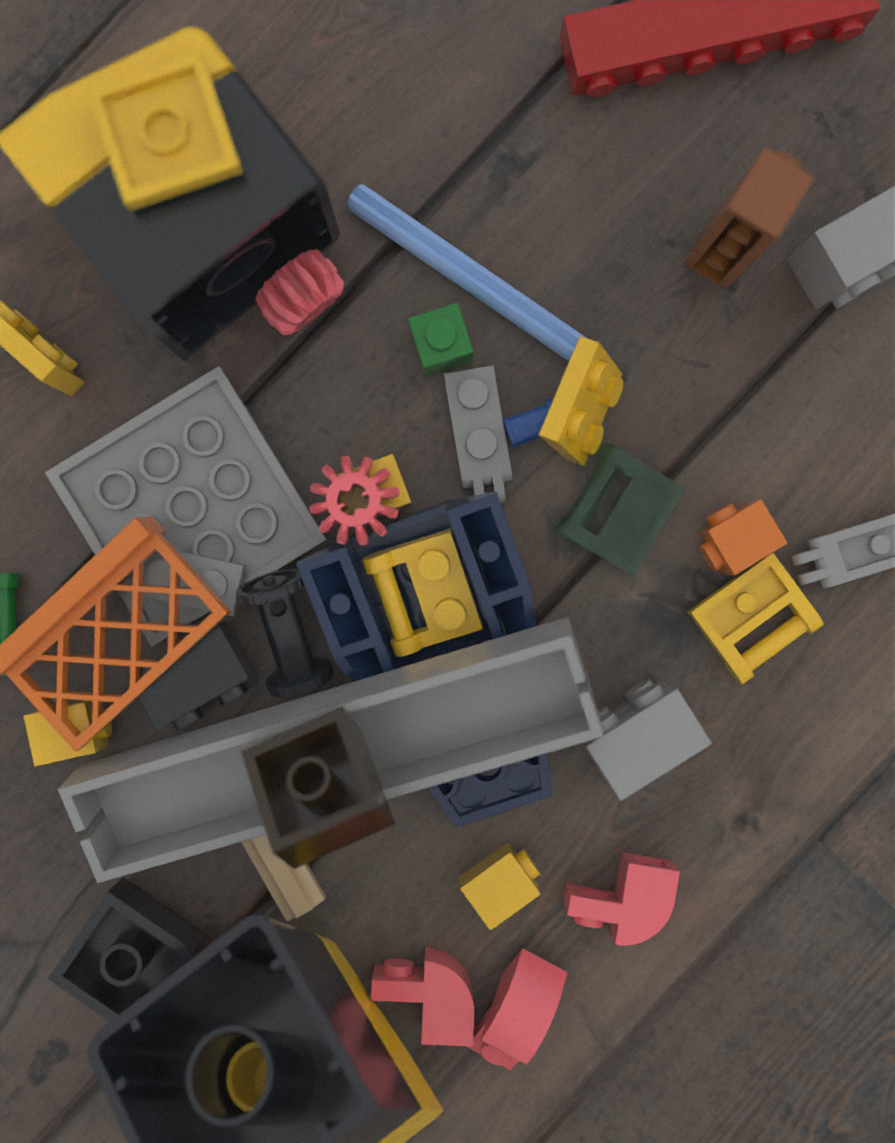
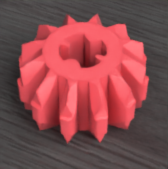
(299, 292)
(347, 484)

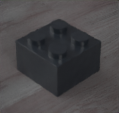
(125, 950)

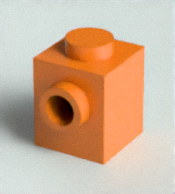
(739, 537)

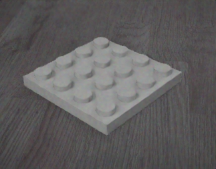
(203, 478)

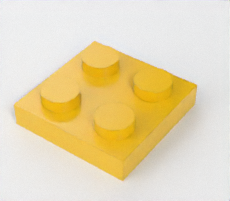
(164, 130)
(36, 353)
(581, 402)

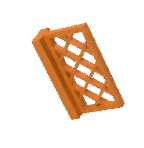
(87, 592)

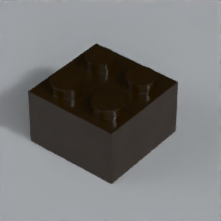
(317, 788)

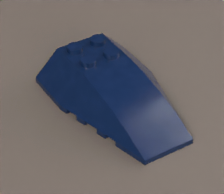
(361, 634)

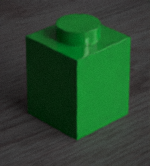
(441, 340)

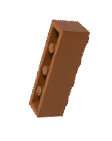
(749, 218)

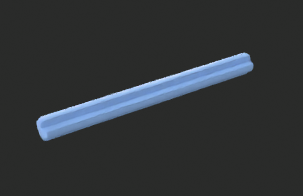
(463, 271)

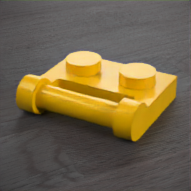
(440, 588)
(744, 606)

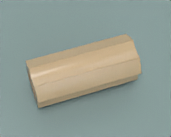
(292, 889)

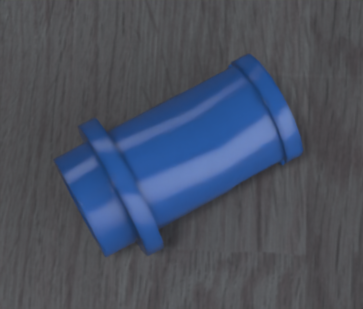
(526, 425)

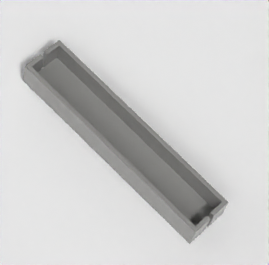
(418, 721)

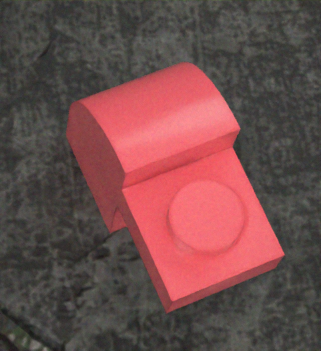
(637, 906)
(442, 989)
(520, 1011)

